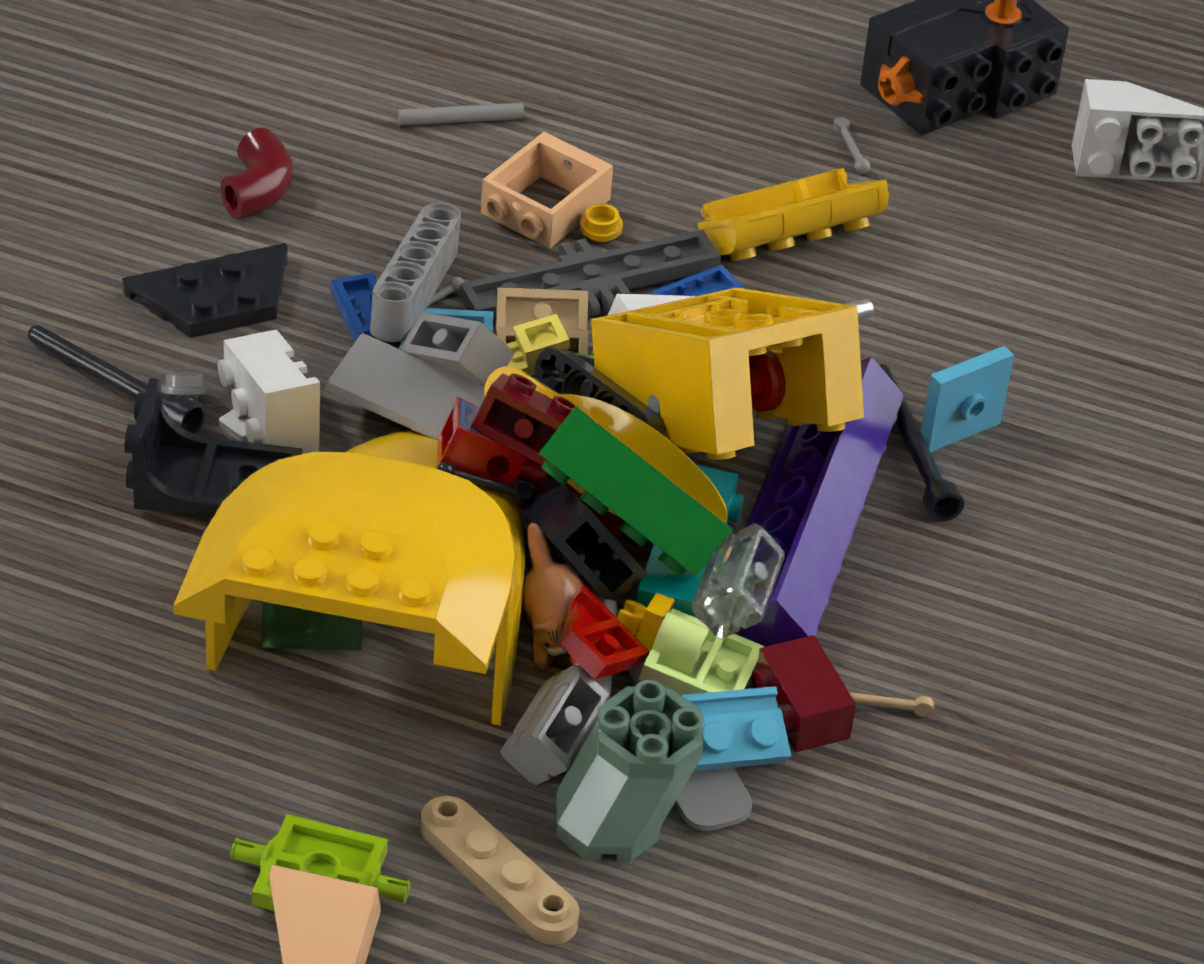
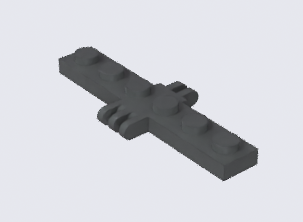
(602, 272)

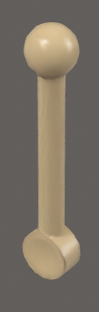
(922, 706)

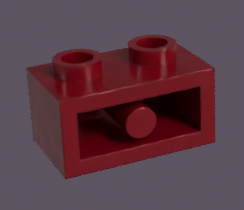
(520, 415)

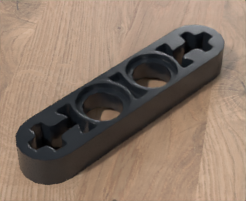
(600, 385)

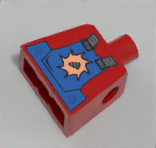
(480, 454)

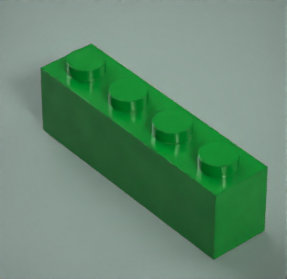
(635, 492)

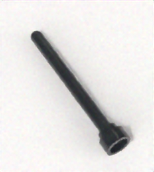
(182, 410)
(940, 495)

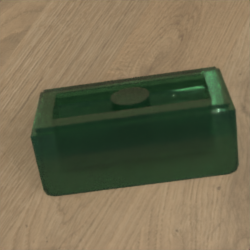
(306, 629)

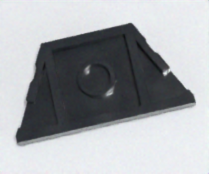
(216, 291)

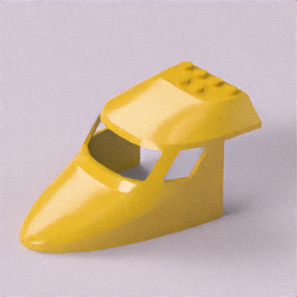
(371, 542)

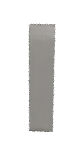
(415, 271)

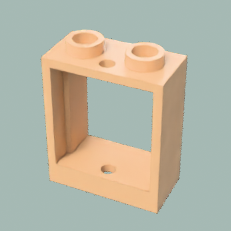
(545, 158)

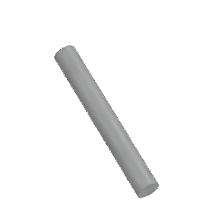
(460, 114)

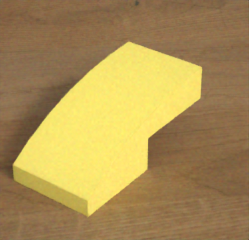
(533, 339)

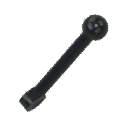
(521, 493)

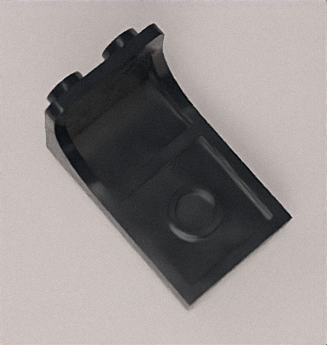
(185, 470)

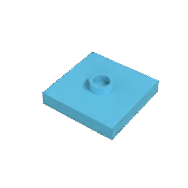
(966, 398)

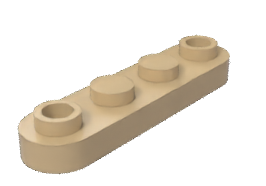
(500, 870)

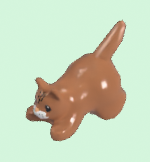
(547, 598)

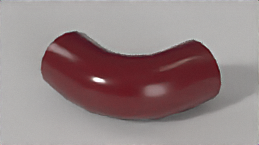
(264, 181)

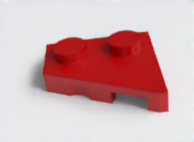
(599, 638)

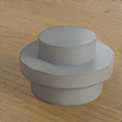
(184, 384)

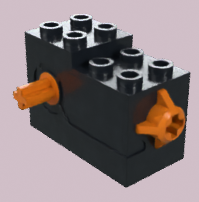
(962, 58)

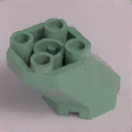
(629, 772)

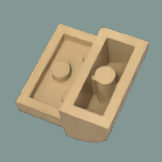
(524, 305)

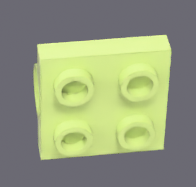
(695, 660)

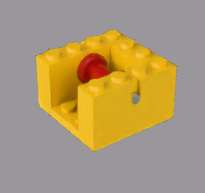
(735, 354)

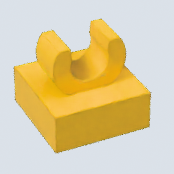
(646, 620)

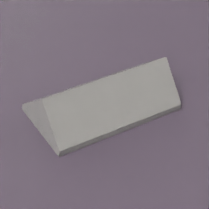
(400, 385)

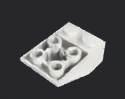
(1137, 134)

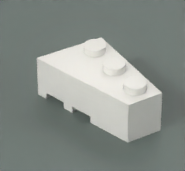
(271, 391)

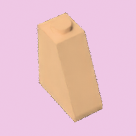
(323, 917)

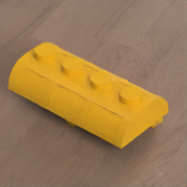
(789, 210)

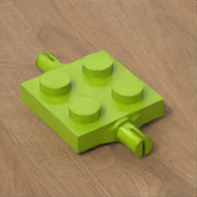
(320, 851)

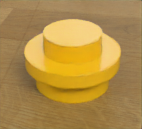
(601, 223)

